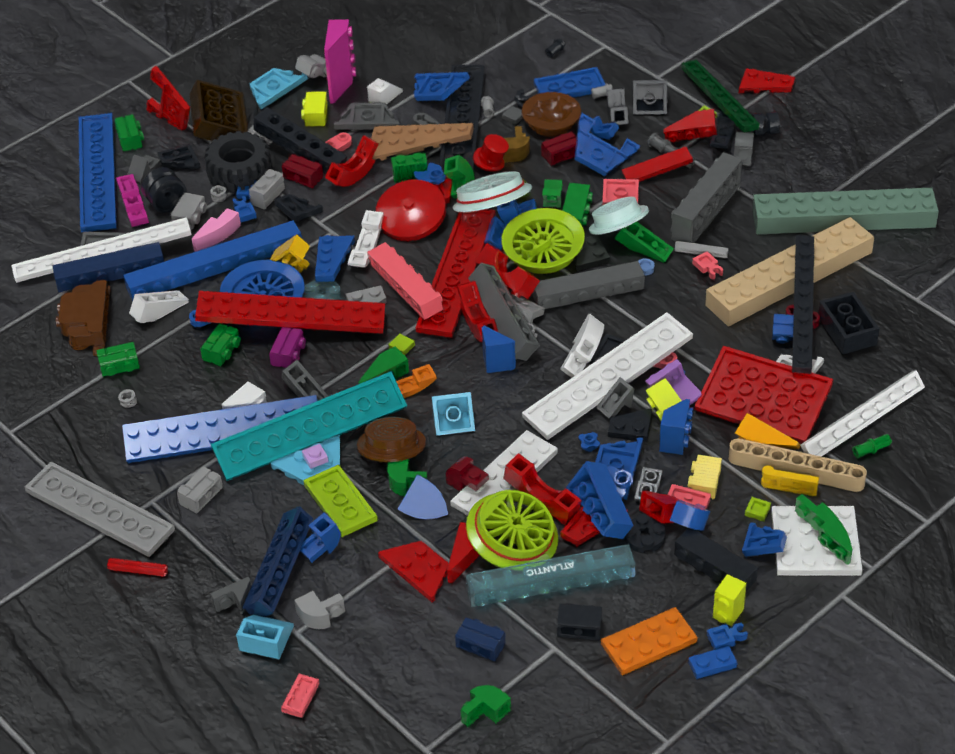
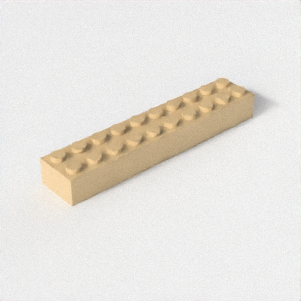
(774, 277)

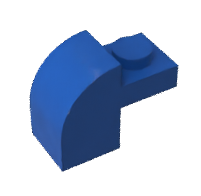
(511, 209)
(690, 515)
(324, 538)

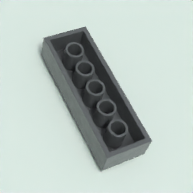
(706, 198)

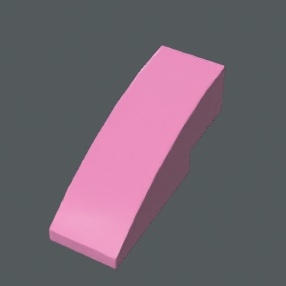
(216, 230)

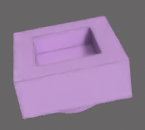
(315, 456)

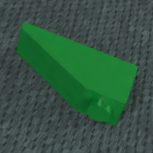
(644, 242)
(388, 361)

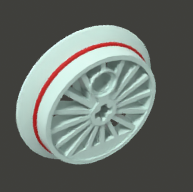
(490, 191)

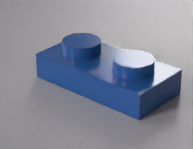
(712, 662)

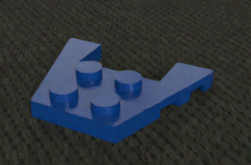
(598, 153)

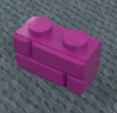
(287, 347)

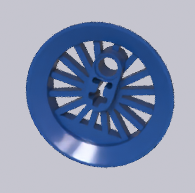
(244, 279)

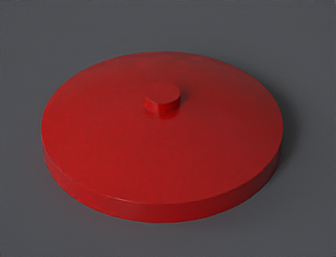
(411, 210)

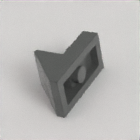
(142, 166)
(616, 398)
(231, 594)

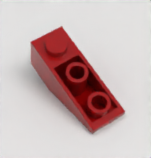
(695, 125)

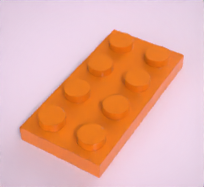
(649, 641)

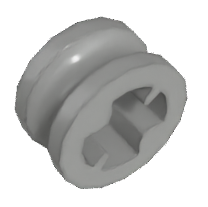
(218, 193)
(130, 399)

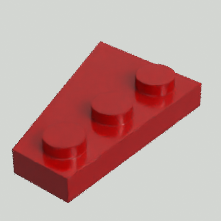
(759, 80)
(579, 528)

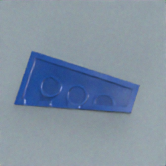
(330, 256)

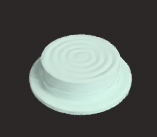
(617, 215)

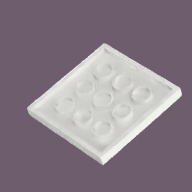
(804, 552)

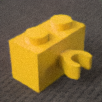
(292, 253)

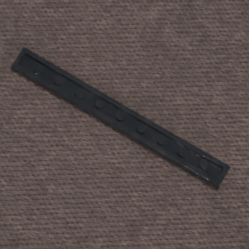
(803, 305)

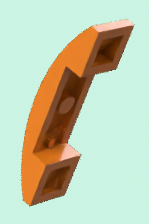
(420, 379)

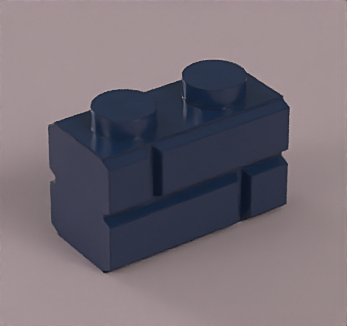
(480, 639)

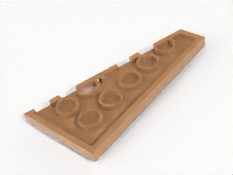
(414, 138)

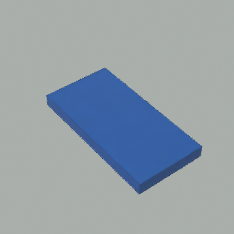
(572, 83)

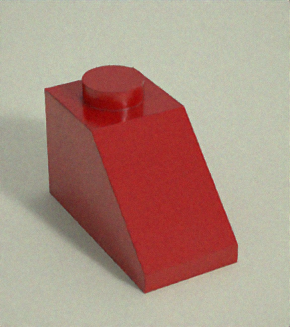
(657, 506)

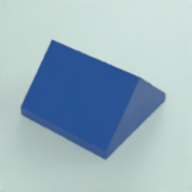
(497, 351)

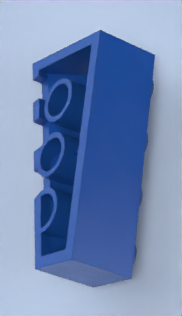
(601, 500)

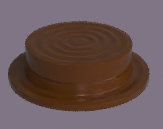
(551, 113)
(391, 440)

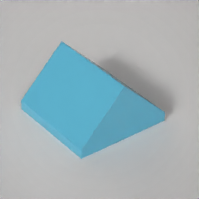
(453, 413)

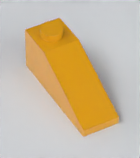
(758, 431)

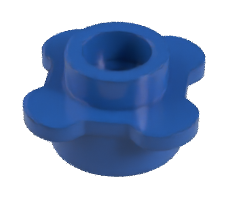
(589, 441)

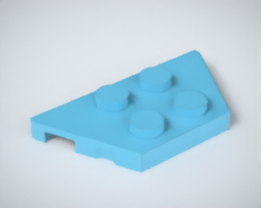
(274, 85)
(296, 467)

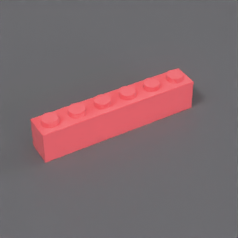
(405, 280)

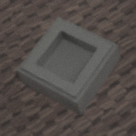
(512, 115)

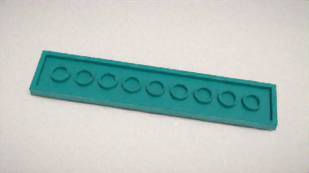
(308, 426)

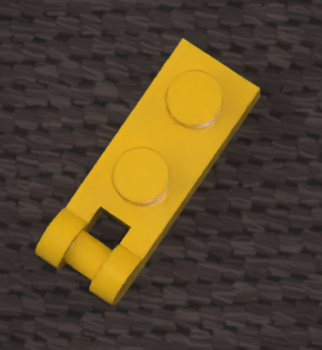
(789, 481)

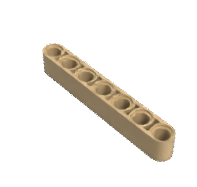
(830, 471)

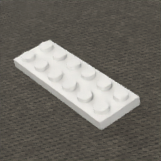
(529, 446)

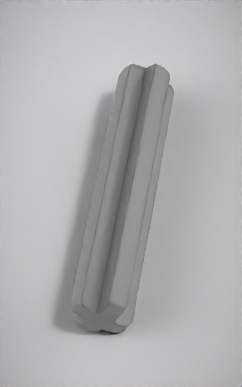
(693, 248)

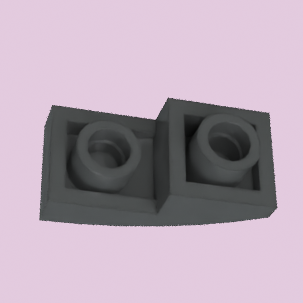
(649, 481)

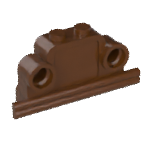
(85, 315)

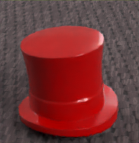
(491, 154)

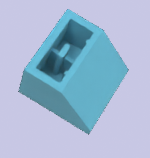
(263, 636)

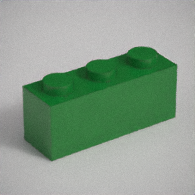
(578, 201)

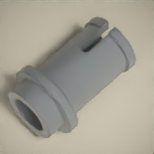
(600, 91)
(487, 104)

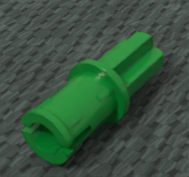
(871, 446)

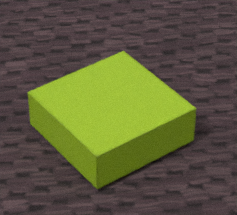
(403, 343)
(757, 509)

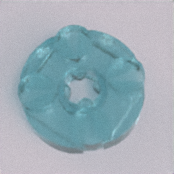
(314, 289)

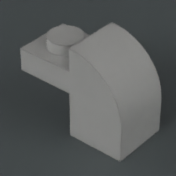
(317, 613)

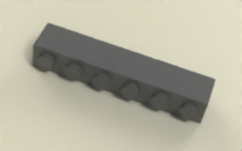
(589, 285)
(504, 310)

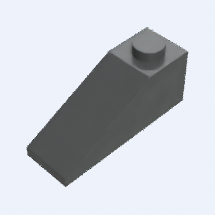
(302, 382)

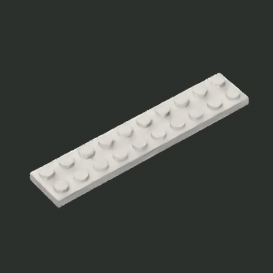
(592, 384)

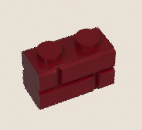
(559, 148)
(302, 171)

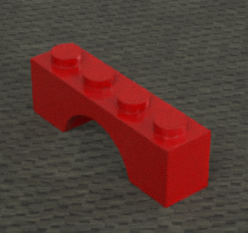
(518, 280)
(523, 476)

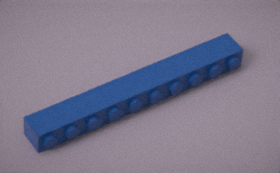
(209, 260)

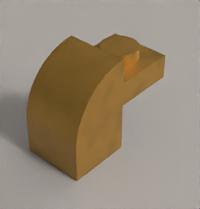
(518, 146)

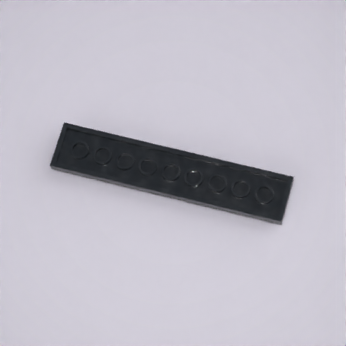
(464, 107)

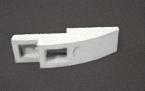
(584, 346)

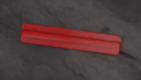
(137, 567)

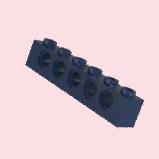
(278, 563)

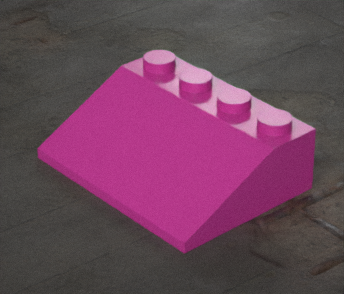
(339, 58)

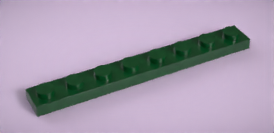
(720, 96)

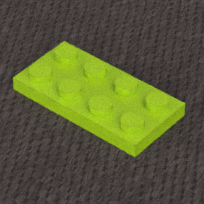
(340, 500)

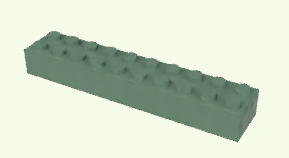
(821, 210)

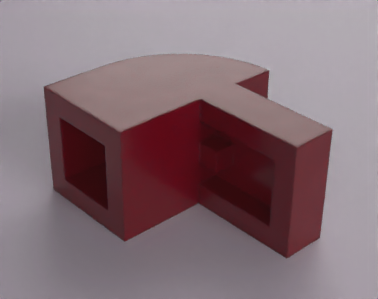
(465, 474)

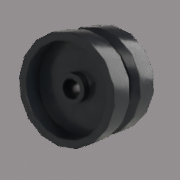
(163, 189)

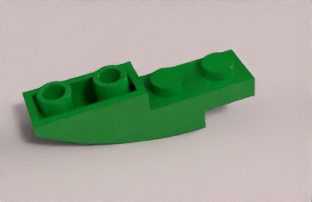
(831, 530)

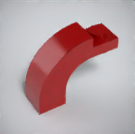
(356, 167)
(474, 310)

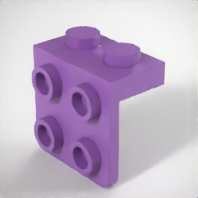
(678, 380)

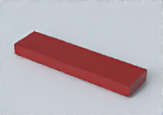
(658, 165)

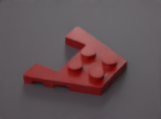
(172, 104)

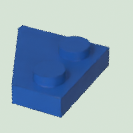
(763, 541)

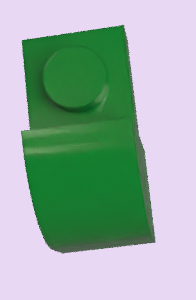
(459, 172)
(552, 193)
(401, 477)
(486, 701)

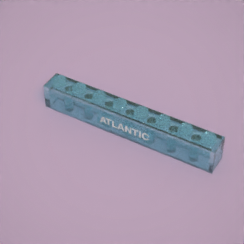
(550, 575)

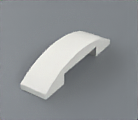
(368, 238)

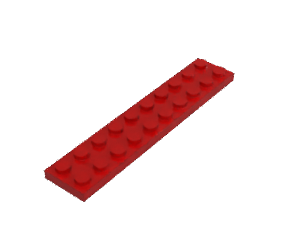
(454, 269)
(290, 312)

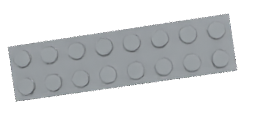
(100, 509)

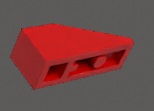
(462, 554)

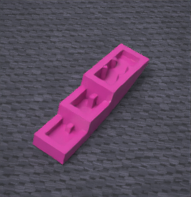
(132, 200)

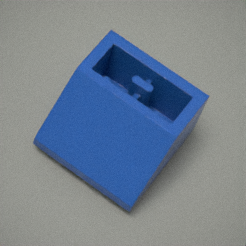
(675, 427)

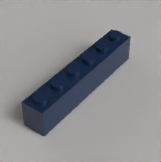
(106, 266)

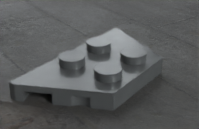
(365, 116)

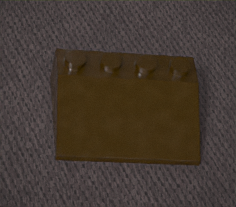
(216, 110)

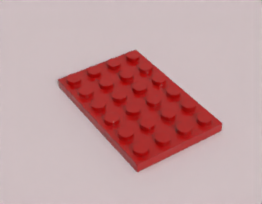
(765, 390)

